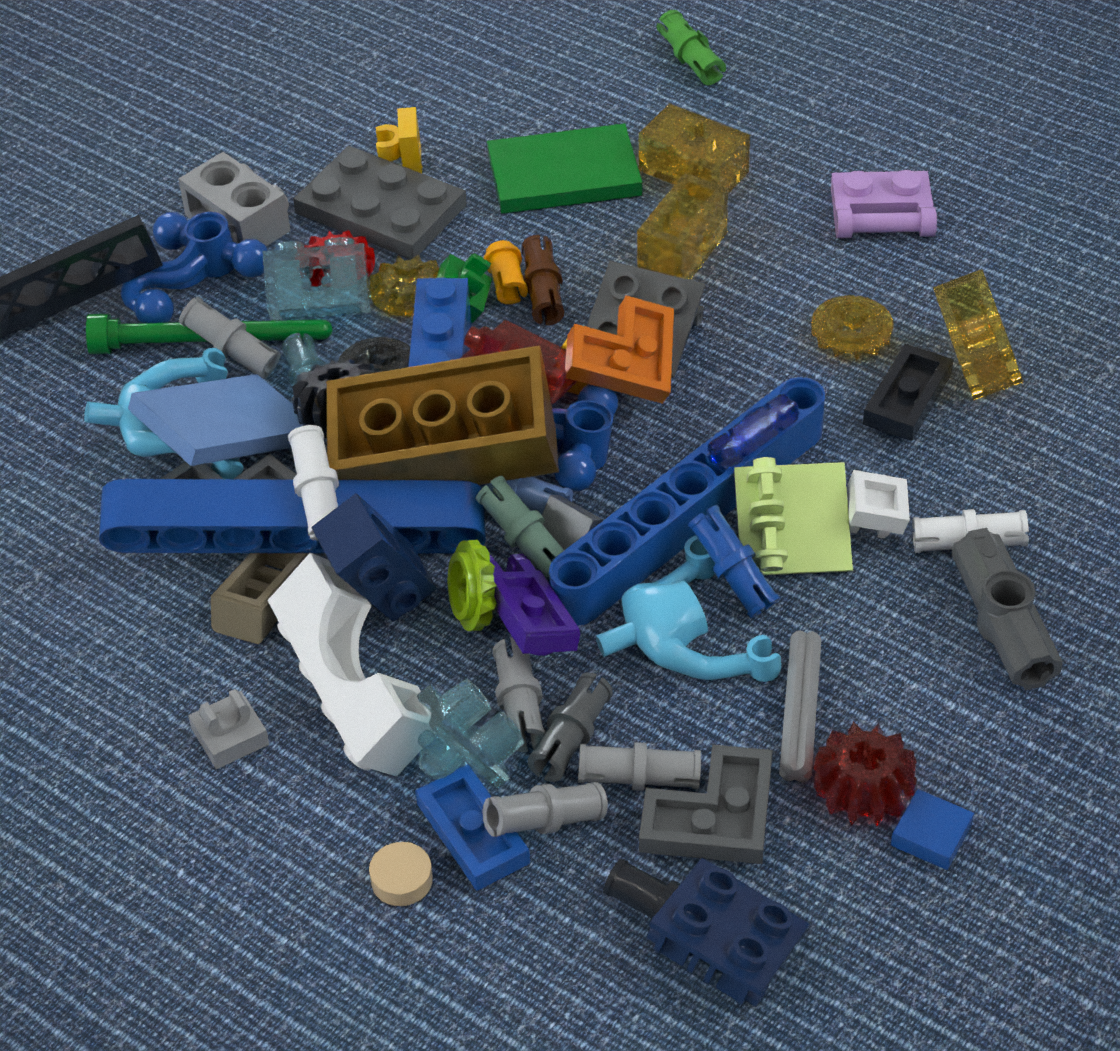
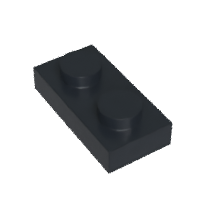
(908, 392)

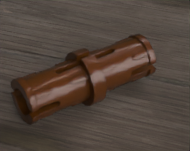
(542, 280)

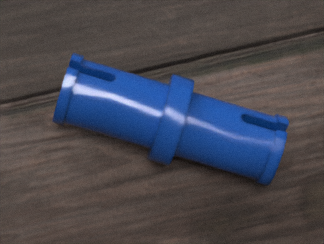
(733, 561)

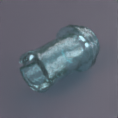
(300, 357)

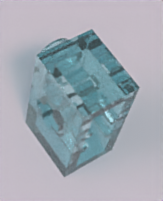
(341, 290)

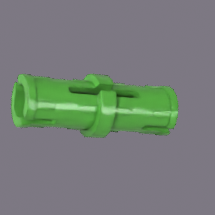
(691, 47)

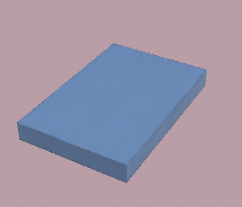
(217, 418)

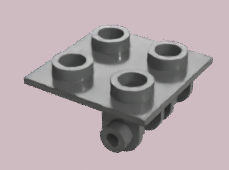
(654, 287)

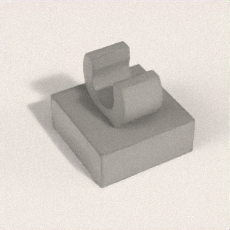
(228, 729)

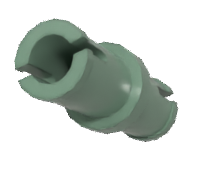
(522, 526)

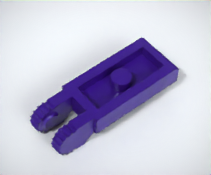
(532, 609)

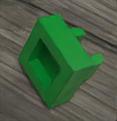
(477, 281)

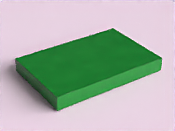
(564, 168)

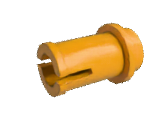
(506, 271)

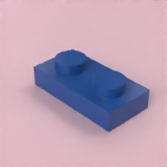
(455, 812)

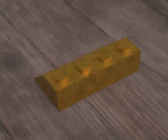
(445, 421)

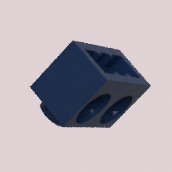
(374, 557)

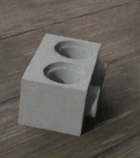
(244, 198)

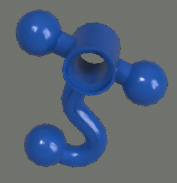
(207, 254)
(584, 436)

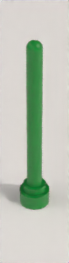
(108, 334)

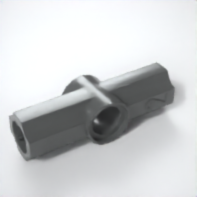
(1006, 609)

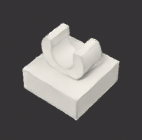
(877, 503)

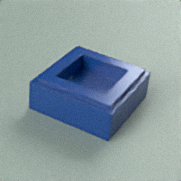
(932, 829)

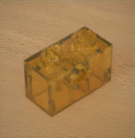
(693, 145)
(683, 228)
(978, 334)

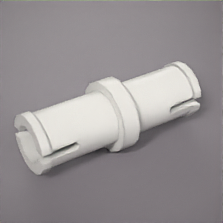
(314, 477)
(943, 532)

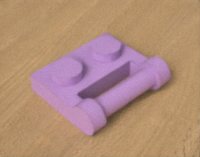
(883, 203)

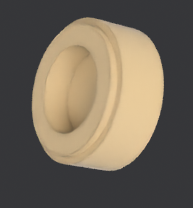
(401, 873)

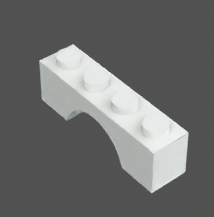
(324, 625)

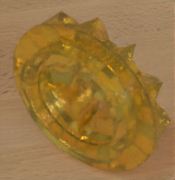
(386, 288)
(854, 313)

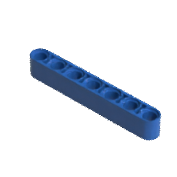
(272, 518)
(655, 521)

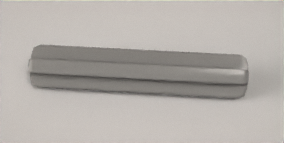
(800, 706)

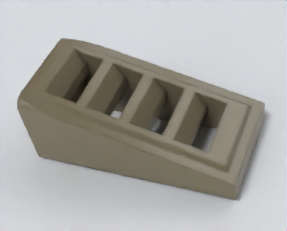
(241, 601)

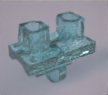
(460, 740)

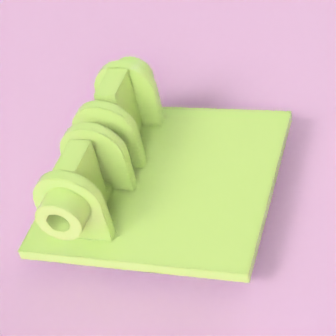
(794, 516)

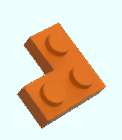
(634, 359)

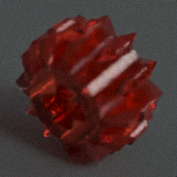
(865, 773)

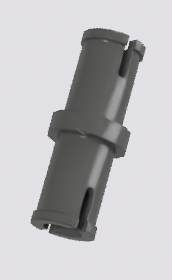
(570, 727)

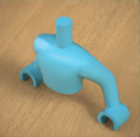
(138, 436)
(668, 616)

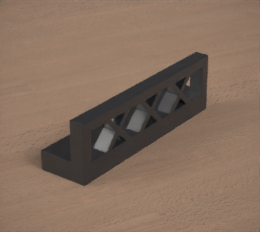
(75, 274)

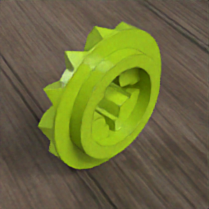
(471, 585)

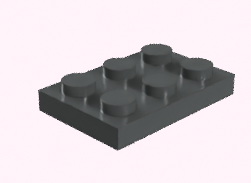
(380, 201)

